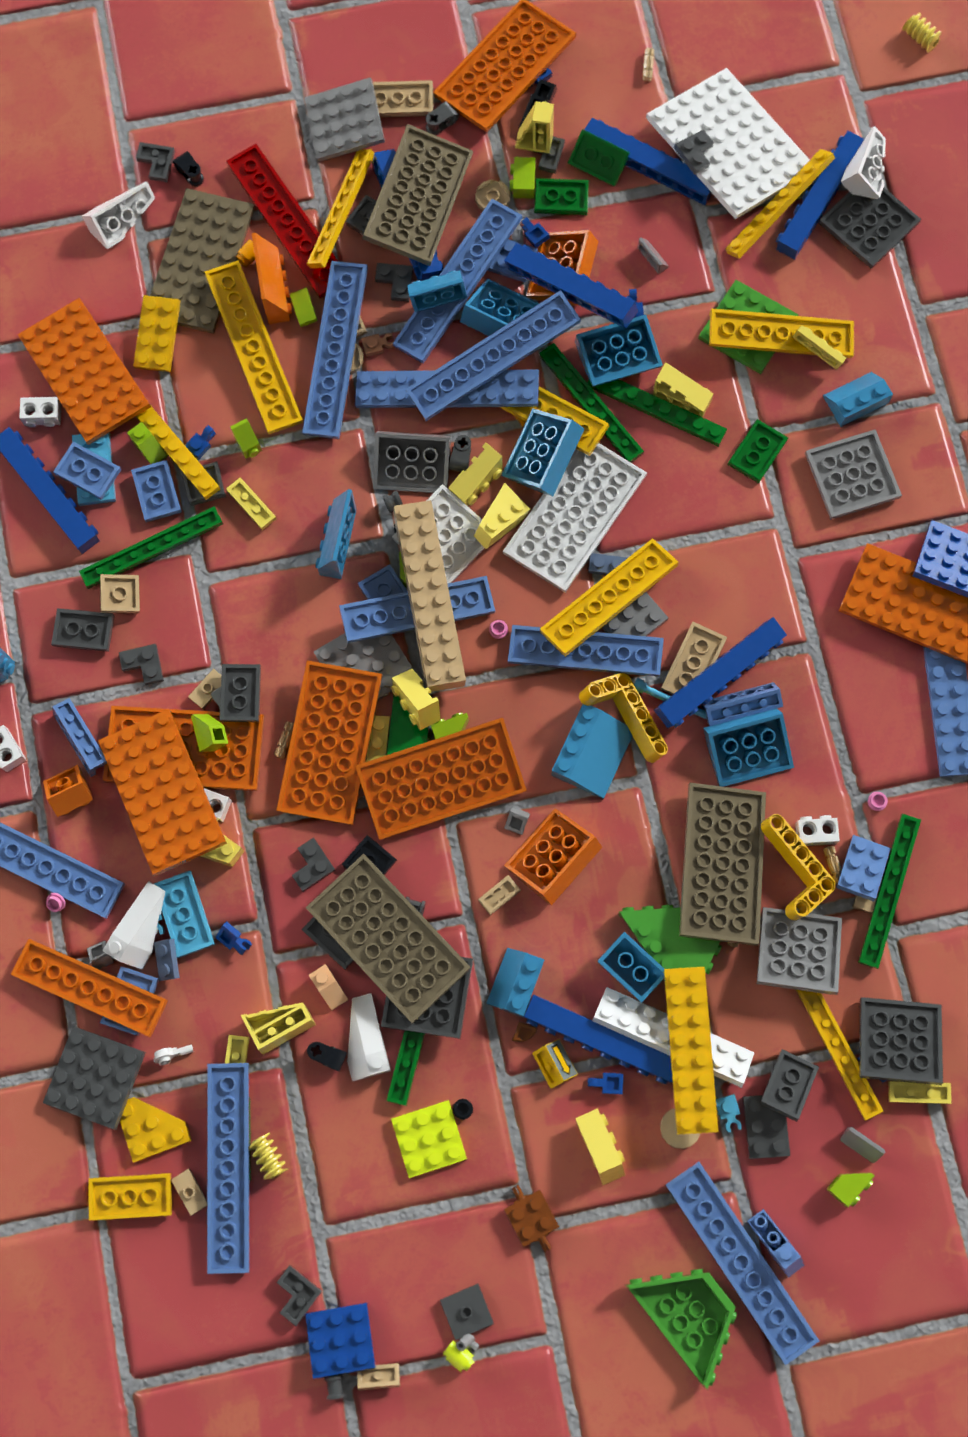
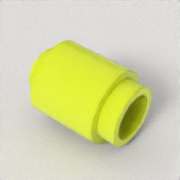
(459, 1359)

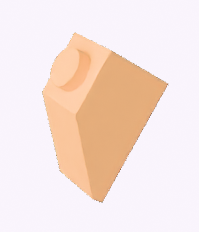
(328, 987)

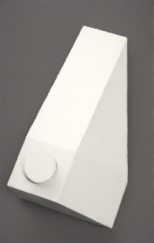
(136, 932)

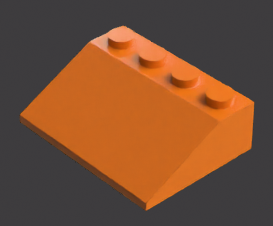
(571, 250)
(271, 280)
(553, 856)

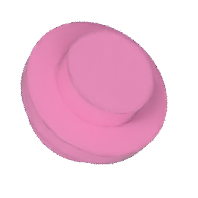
(498, 629)
(877, 801)
(55, 902)

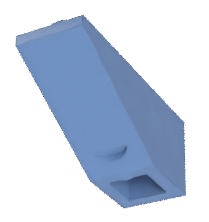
(776, 1243)

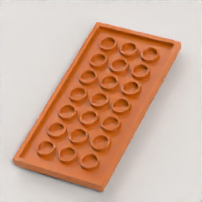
(504, 64)
(84, 371)
(906, 606)
(328, 741)
(229, 767)
(440, 778)
(162, 792)

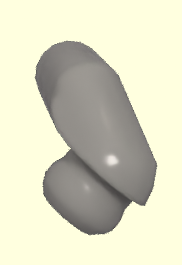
(467, 1342)

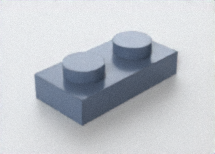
(604, 564)
(166, 959)

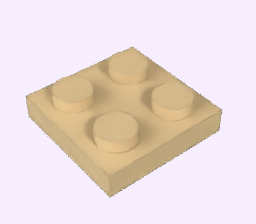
(119, 593)

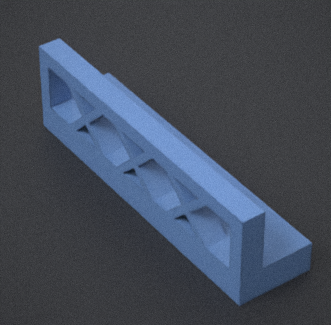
(743, 703)
(79, 736)

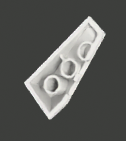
(866, 168)
(115, 217)
(366, 1045)

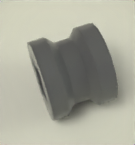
(392, 500)

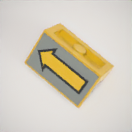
(554, 1063)

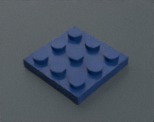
(340, 1341)

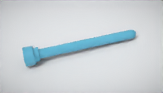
(642, 687)

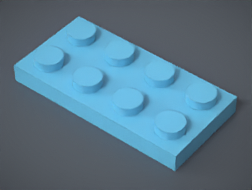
(102, 448)
(185, 914)

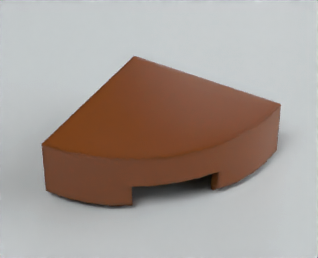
(524, 1032)

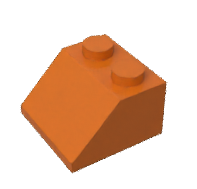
(67, 791)

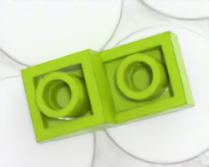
(303, 307)

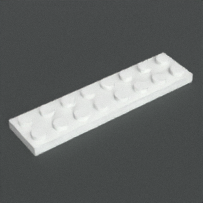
(651, 1028)

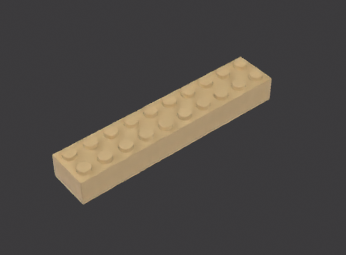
(429, 596)

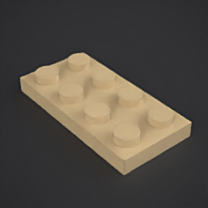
(404, 98)
(696, 653)

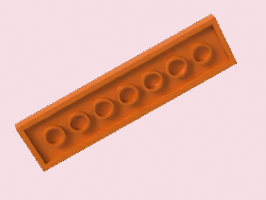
(89, 987)

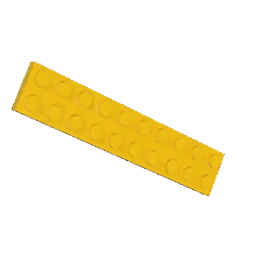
(253, 347)

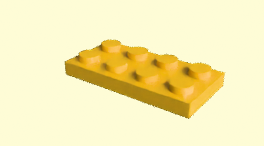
(156, 333)
(130, 1196)

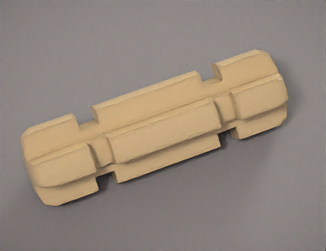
(648, 64)
(284, 741)
(833, 862)

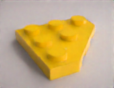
(151, 1130)

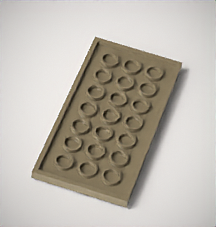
(418, 195)
(203, 237)
(722, 864)
(388, 938)

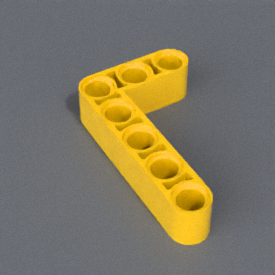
(633, 710)
(800, 866)

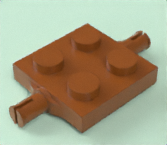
(531, 1218)

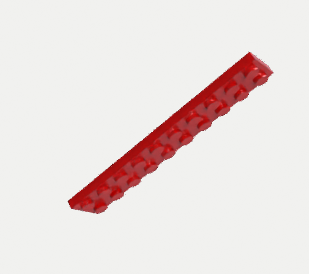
(281, 212)

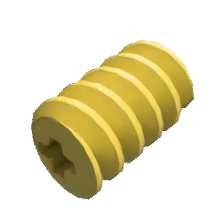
(921, 32)
(267, 1157)

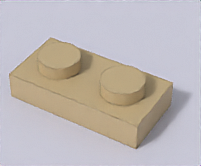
(381, 1377)

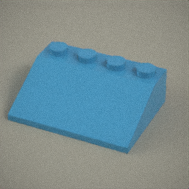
(494, 307)
(618, 352)
(543, 451)
(337, 536)
(749, 747)
(592, 751)

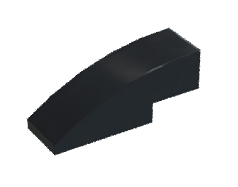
(544, 92)

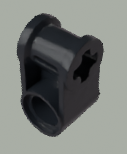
(189, 169)
(329, 1057)

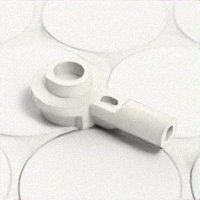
(165, 1055)

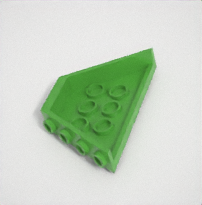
(659, 936)
(690, 1315)

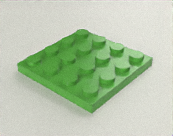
(743, 298)

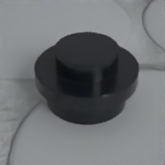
(462, 1109)

